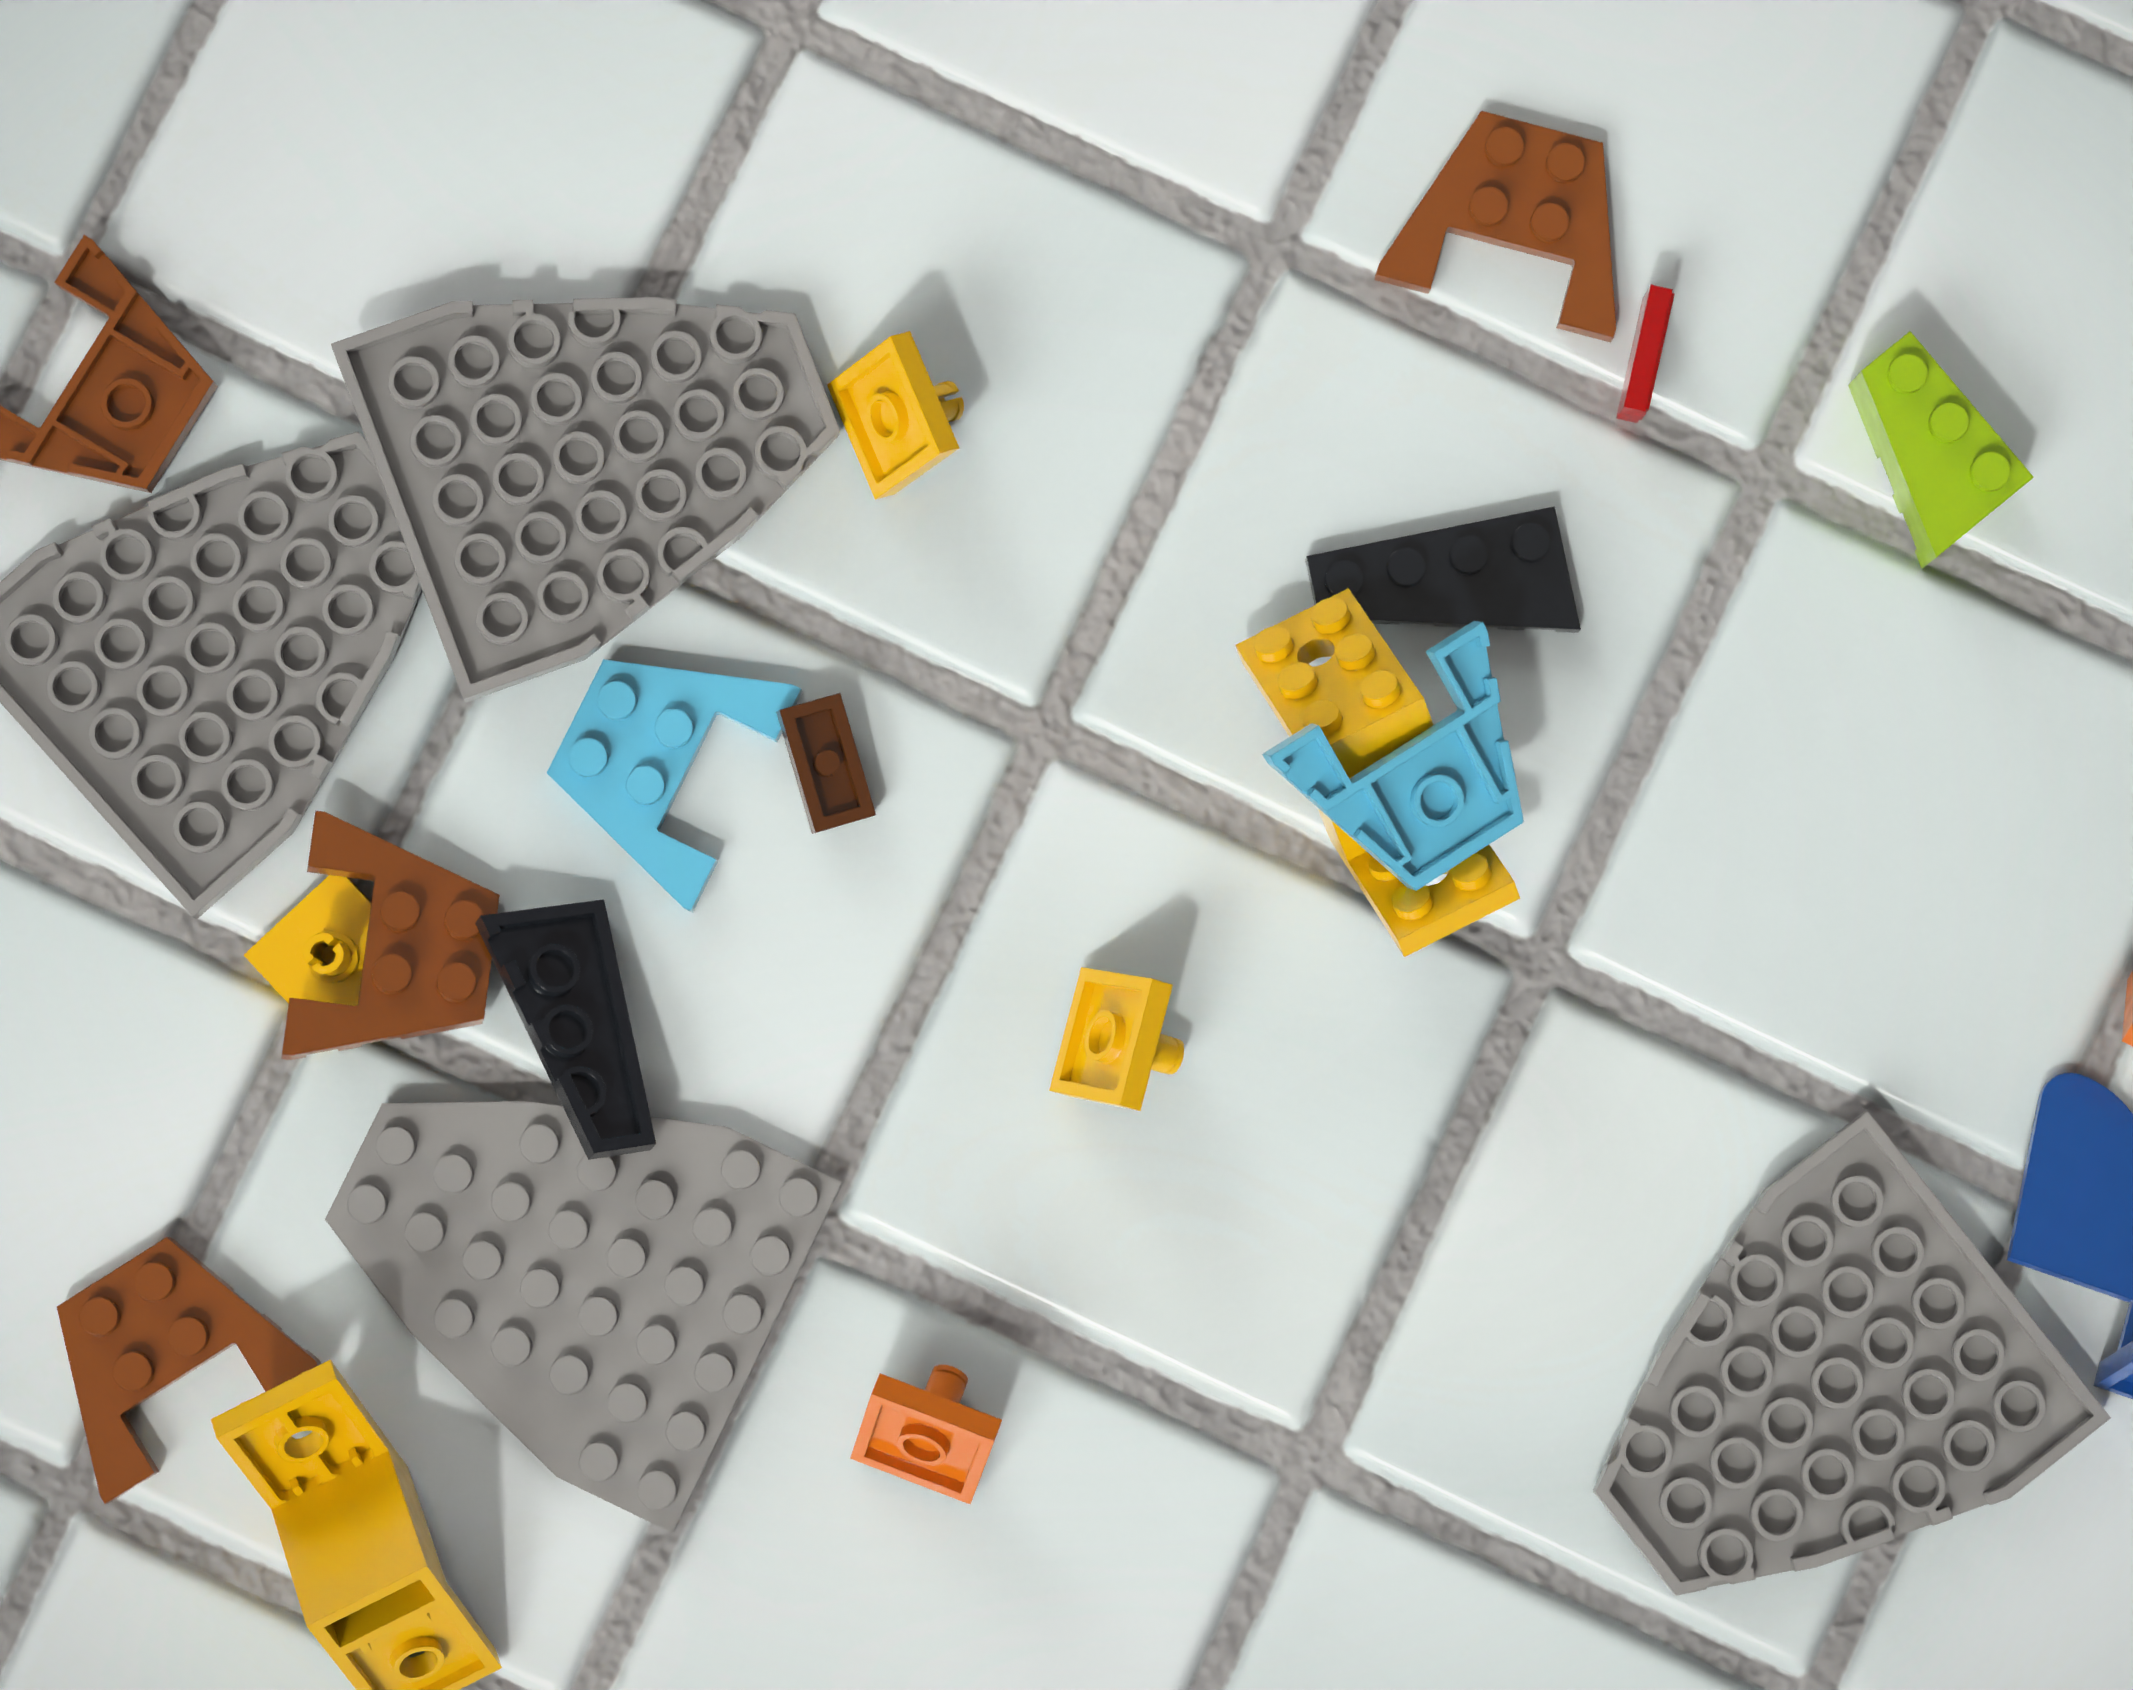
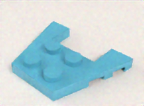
(637, 746)
(1432, 795)

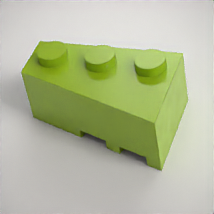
(1934, 447)

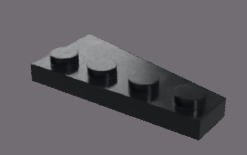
(1485, 571)
(575, 1010)

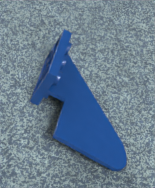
(2079, 1202)

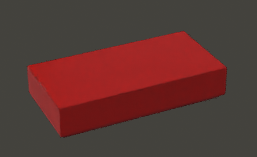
(1645, 354)

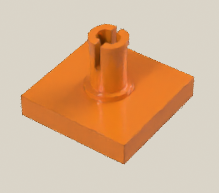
(927, 1433)

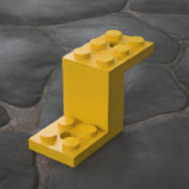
(1367, 712)
(354, 1537)

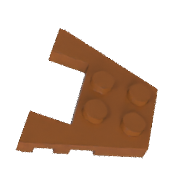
(1523, 193)
(127, 397)
(421, 954)
(148, 1331)

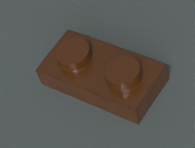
(826, 763)

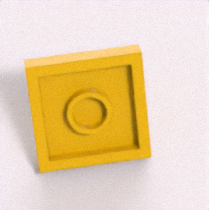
(896, 414)
(318, 945)
(1115, 1039)

